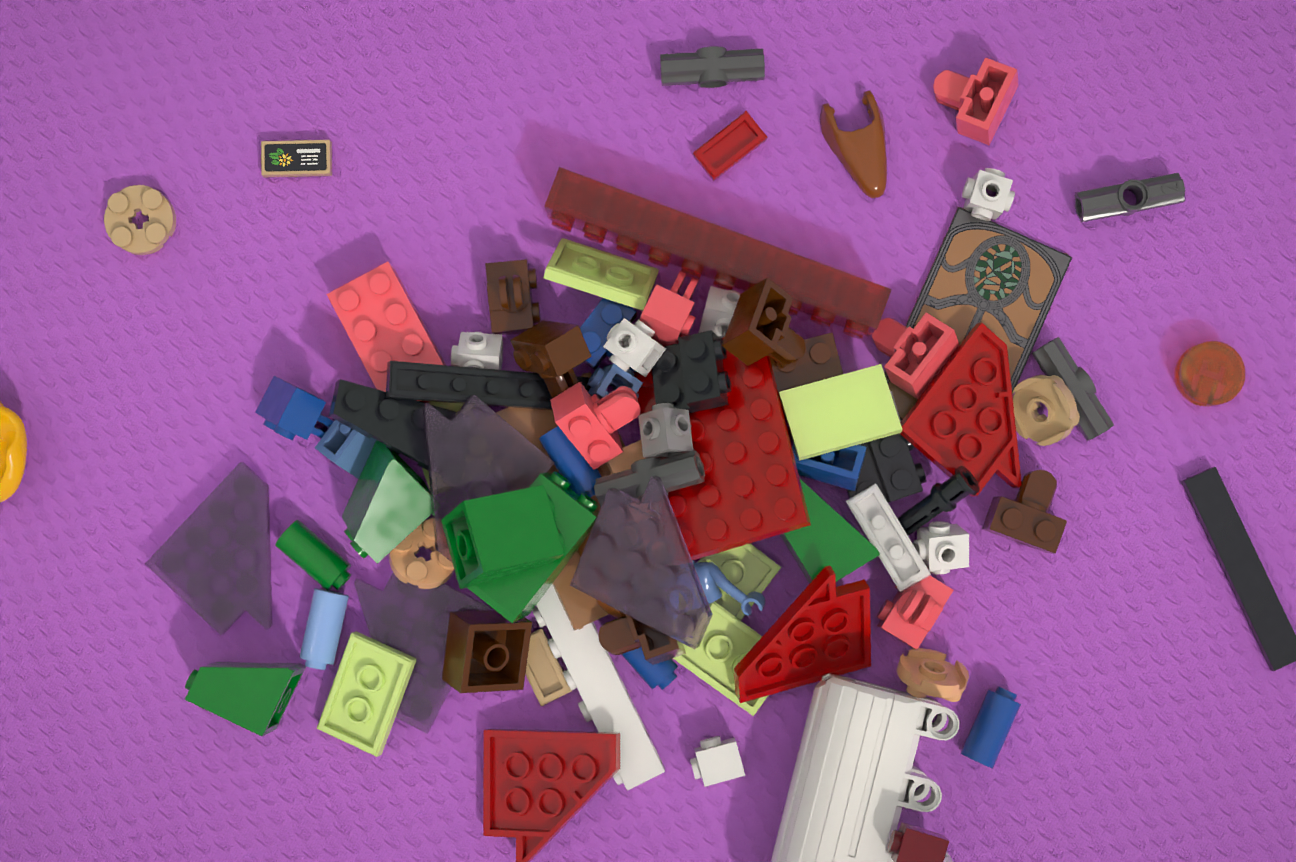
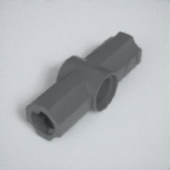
(712, 67)
(1149, 194)
(1057, 361)
(674, 471)

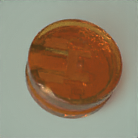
(1209, 373)

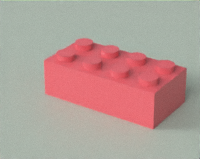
(383, 323)

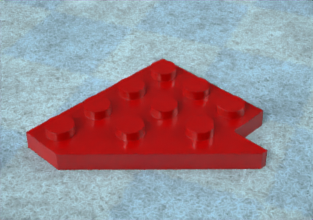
(969, 413)
(815, 636)
(542, 781)

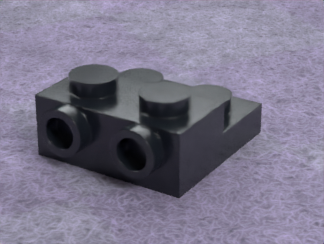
(692, 373)
(891, 468)

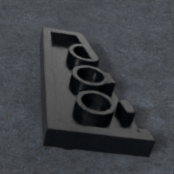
(388, 420)

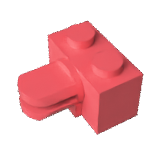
(978, 99)
(669, 312)
(915, 353)
(595, 422)
(914, 611)

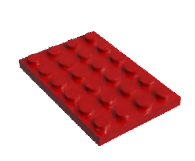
(747, 463)

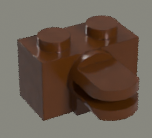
(511, 296)
(762, 326)
(552, 352)
(1027, 517)
(630, 634)

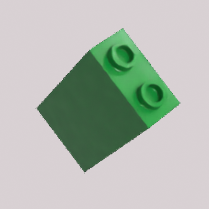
(827, 541)
(520, 592)

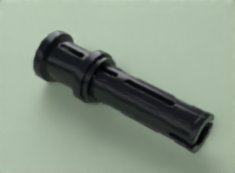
(942, 498)

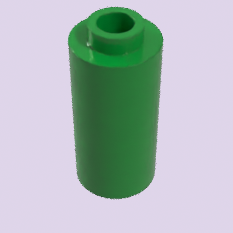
(314, 556)

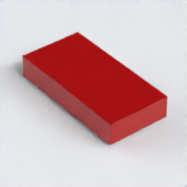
(729, 146)

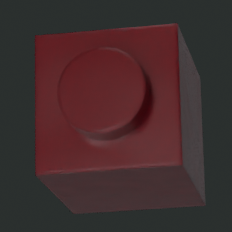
(917, 845)

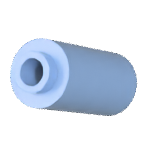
(323, 628)

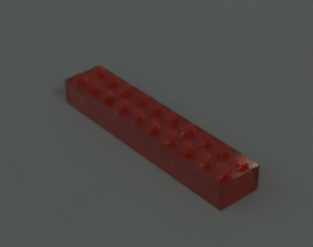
(713, 252)

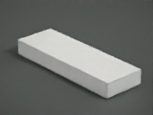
(888, 537)

